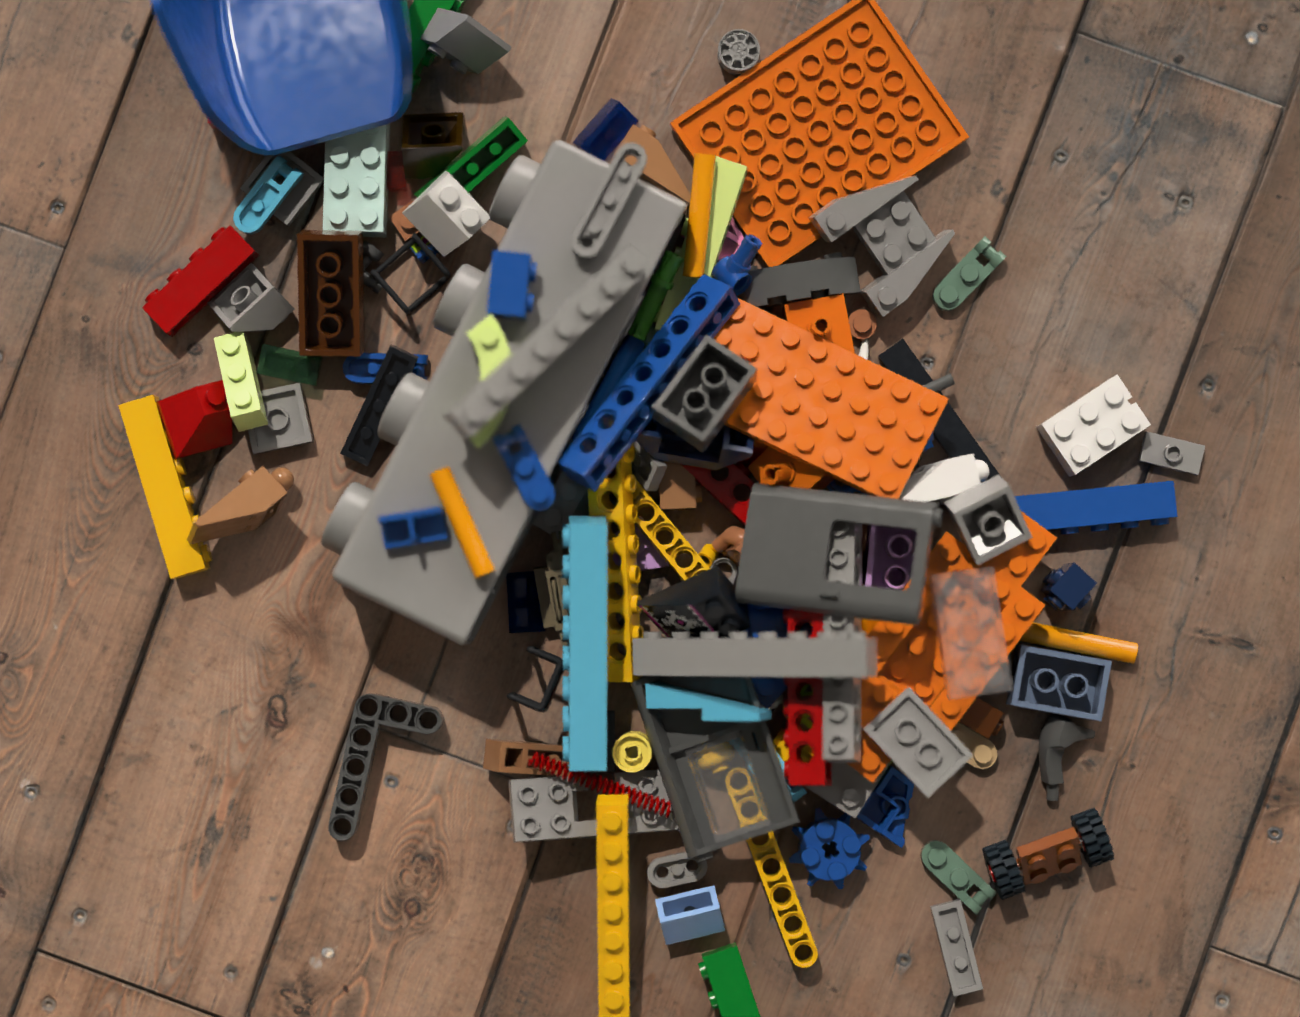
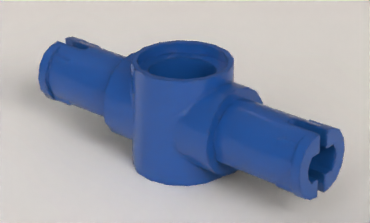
(734, 268)

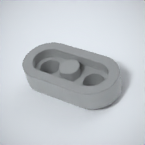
(677, 870)

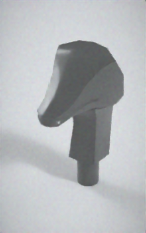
(1054, 738)

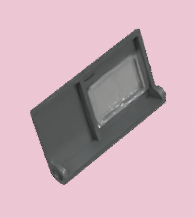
(713, 769)

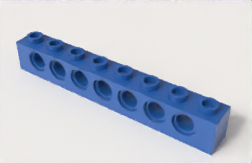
(630, 403)

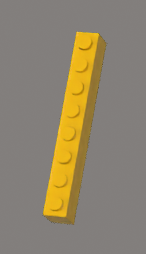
(613, 905)

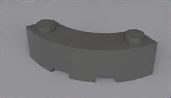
(802, 281)

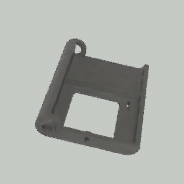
(789, 549)

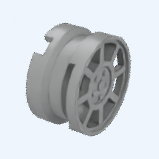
(738, 51)

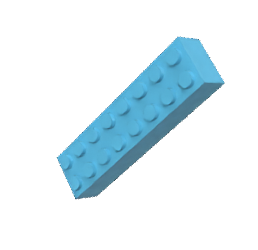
(587, 647)

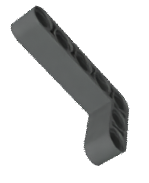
(367, 752)

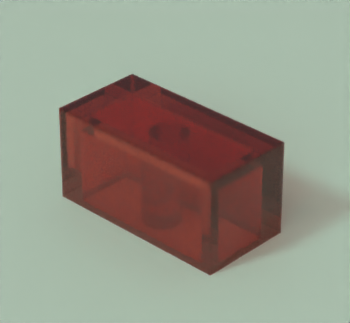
(395, 172)

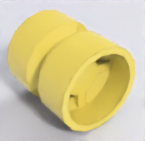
(632, 751)

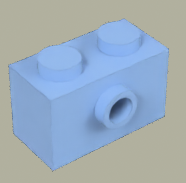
(690, 915)

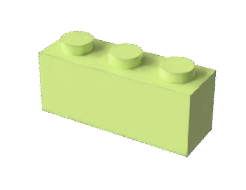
(240, 381)

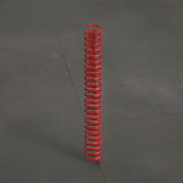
(595, 780)

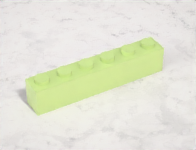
(725, 194)

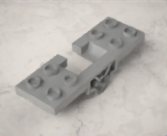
(549, 807)

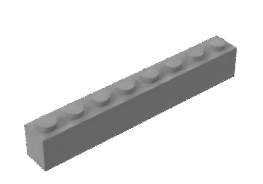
(547, 341)
(755, 656)

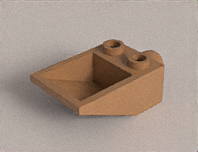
(245, 507)

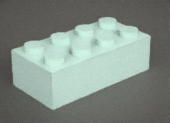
(357, 182)

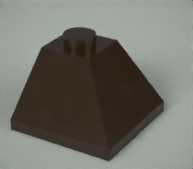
(430, 143)

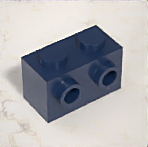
(1067, 587)

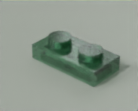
(288, 365)

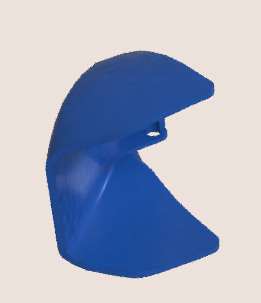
(292, 68)

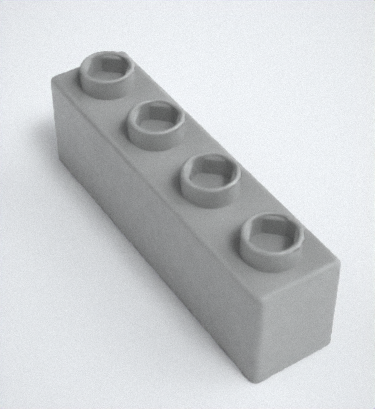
(541, 211)

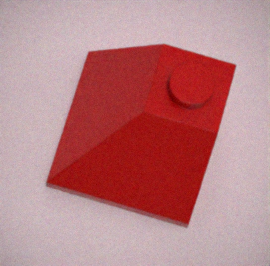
(197, 419)

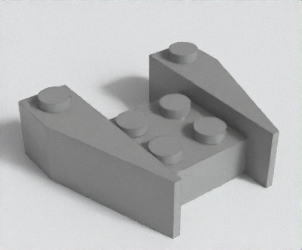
(892, 236)

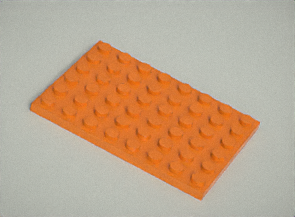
(822, 123)

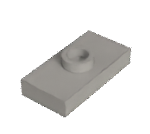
(1171, 453)

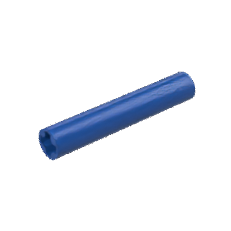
(620, 365)

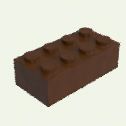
(330, 293)

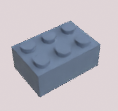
(1059, 682)

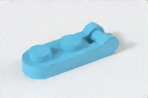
(266, 196)

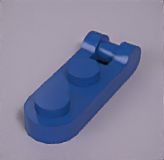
(365, 367)
(526, 469)

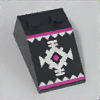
(697, 606)

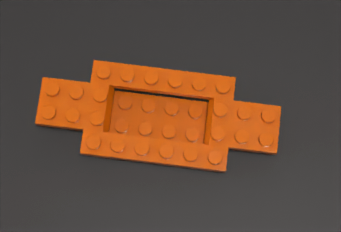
(912, 653)

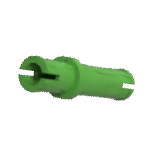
(655, 295)

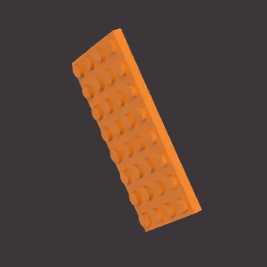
(829, 404)

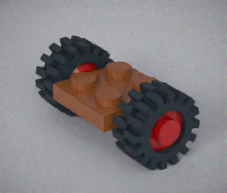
(1049, 854)

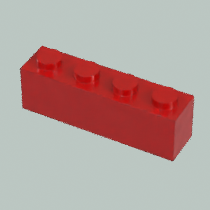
(200, 280)

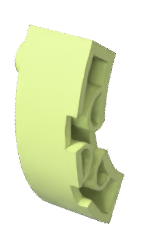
(491, 350)

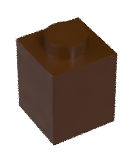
(982, 718)

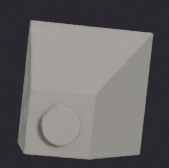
(250, 303)

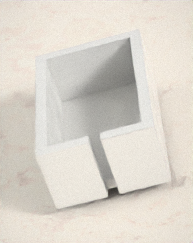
(1093, 426)

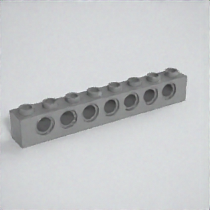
(843, 694)

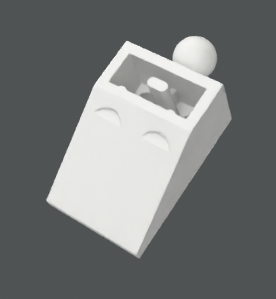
(945, 479)

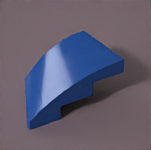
(889, 806)

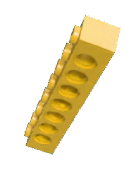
(628, 574)

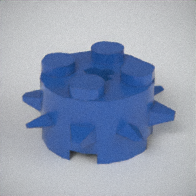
(813, 856)

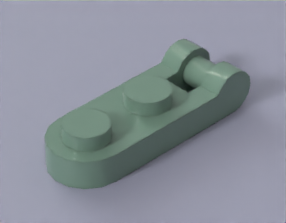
(966, 276)
(955, 874)

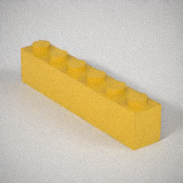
(164, 487)

